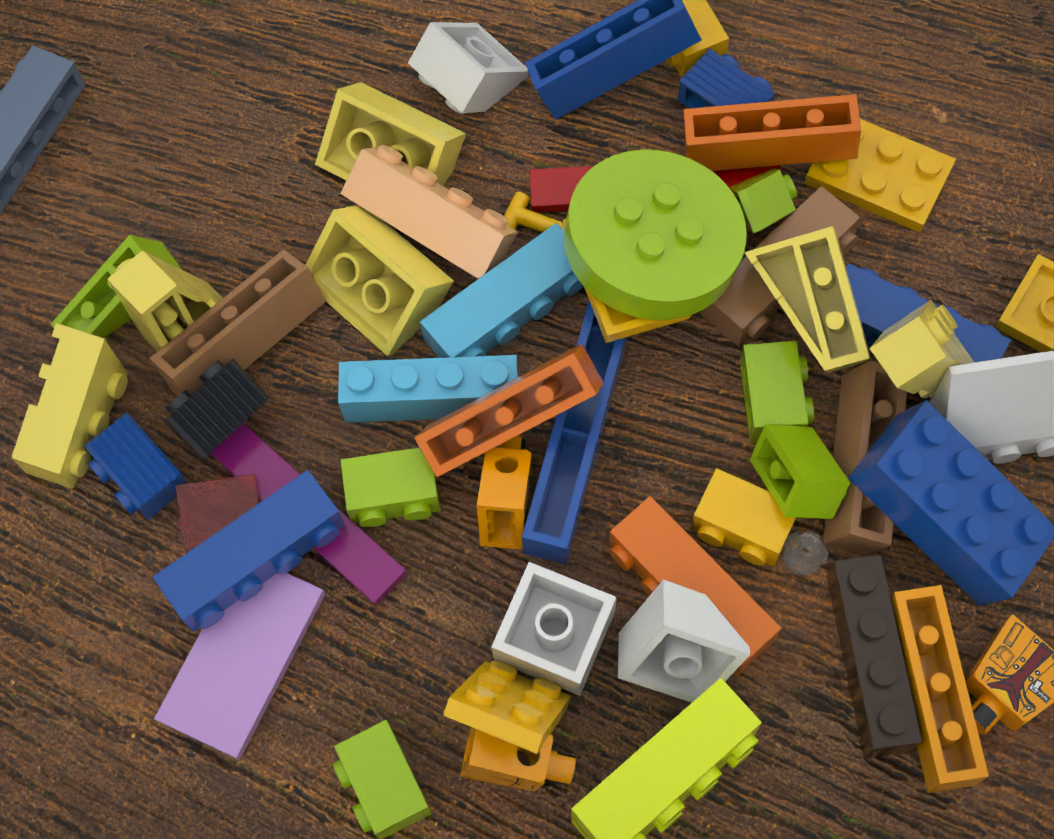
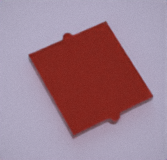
(212, 505)

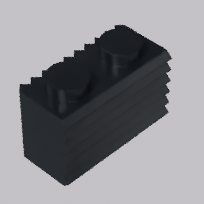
(216, 408)

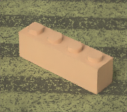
(428, 211)

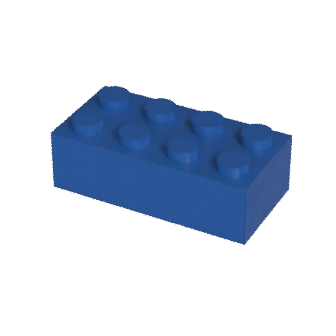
(954, 504)

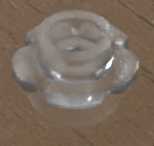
(800, 561)

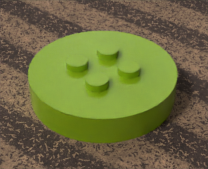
(654, 234)

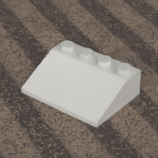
(1002, 405)

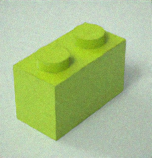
(774, 386)
(799, 471)
(389, 487)
(381, 781)

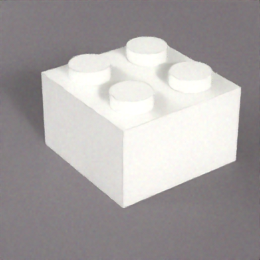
(554, 628)

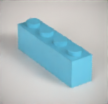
(503, 299)
(418, 386)

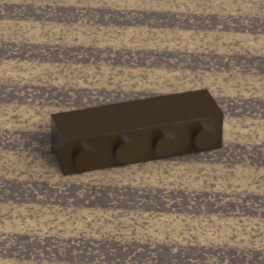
(873, 657)

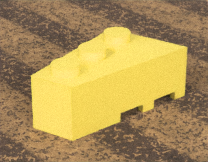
(816, 294)
(161, 297)
(920, 349)

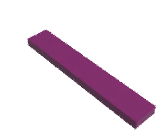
(350, 553)

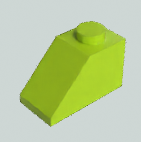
(765, 198)

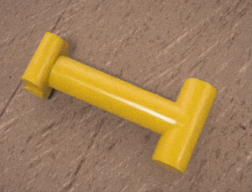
(518, 214)

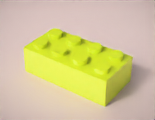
(670, 768)

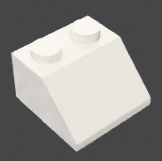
(466, 66)
(679, 644)

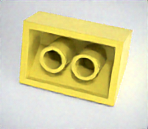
(370, 118)
(375, 277)

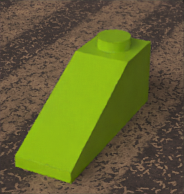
(96, 305)

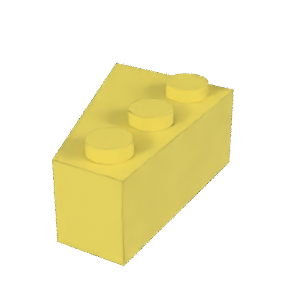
(72, 407)

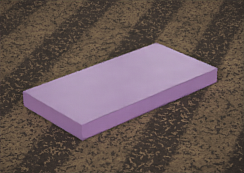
(240, 665)

